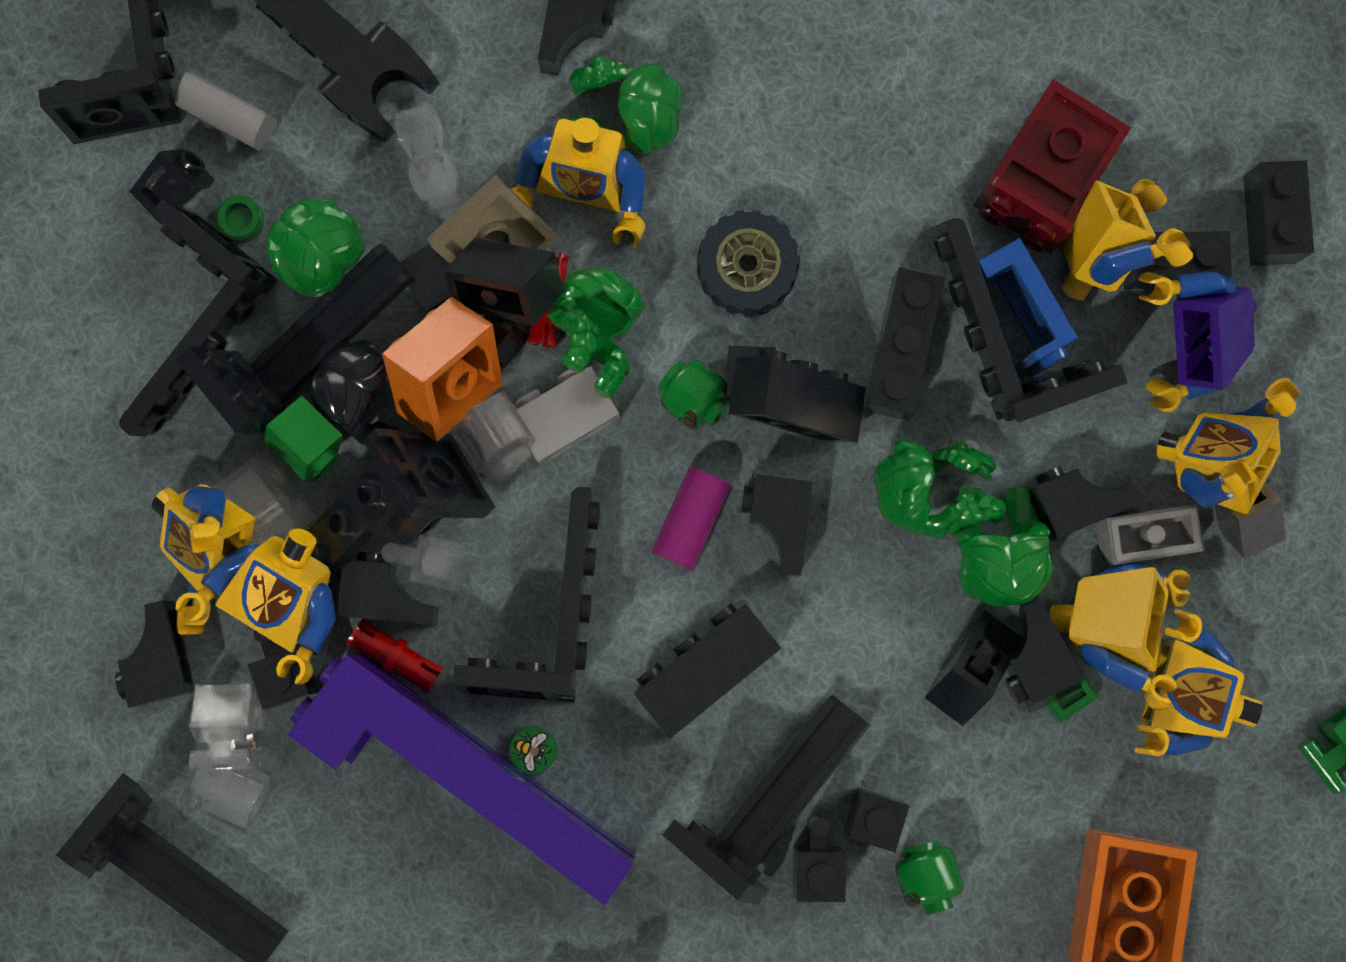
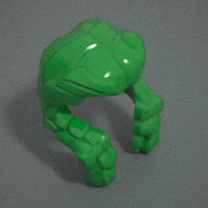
(647, 101)
(314, 246)
(593, 313)
(906, 480)
(1005, 568)

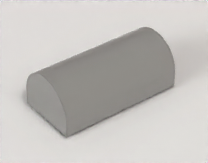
(224, 111)
(1150, 535)

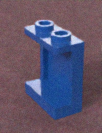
(1032, 305)

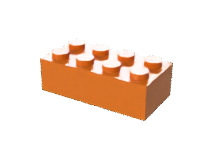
(1131, 900)

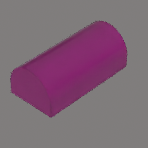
(691, 518)

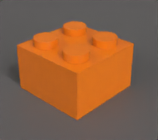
(443, 368)

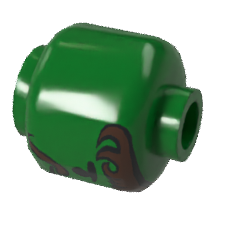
(694, 394)
(929, 877)

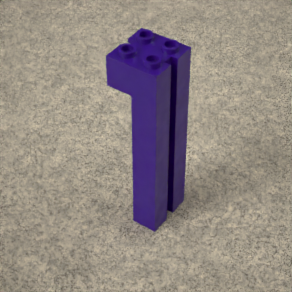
(367, 702)

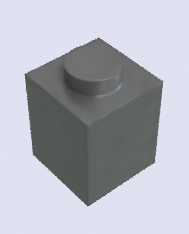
(1257, 530)

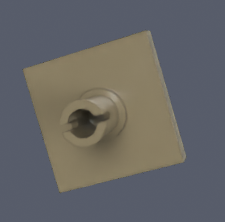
(492, 215)

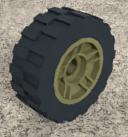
(747, 237)

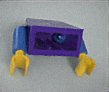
(1210, 333)

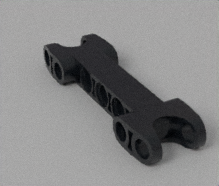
(355, 62)

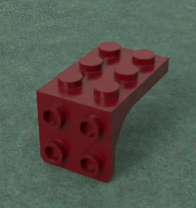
(1051, 168)

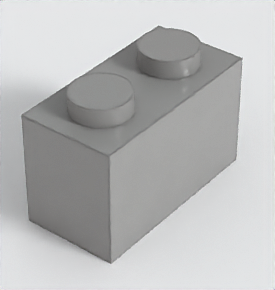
(565, 414)

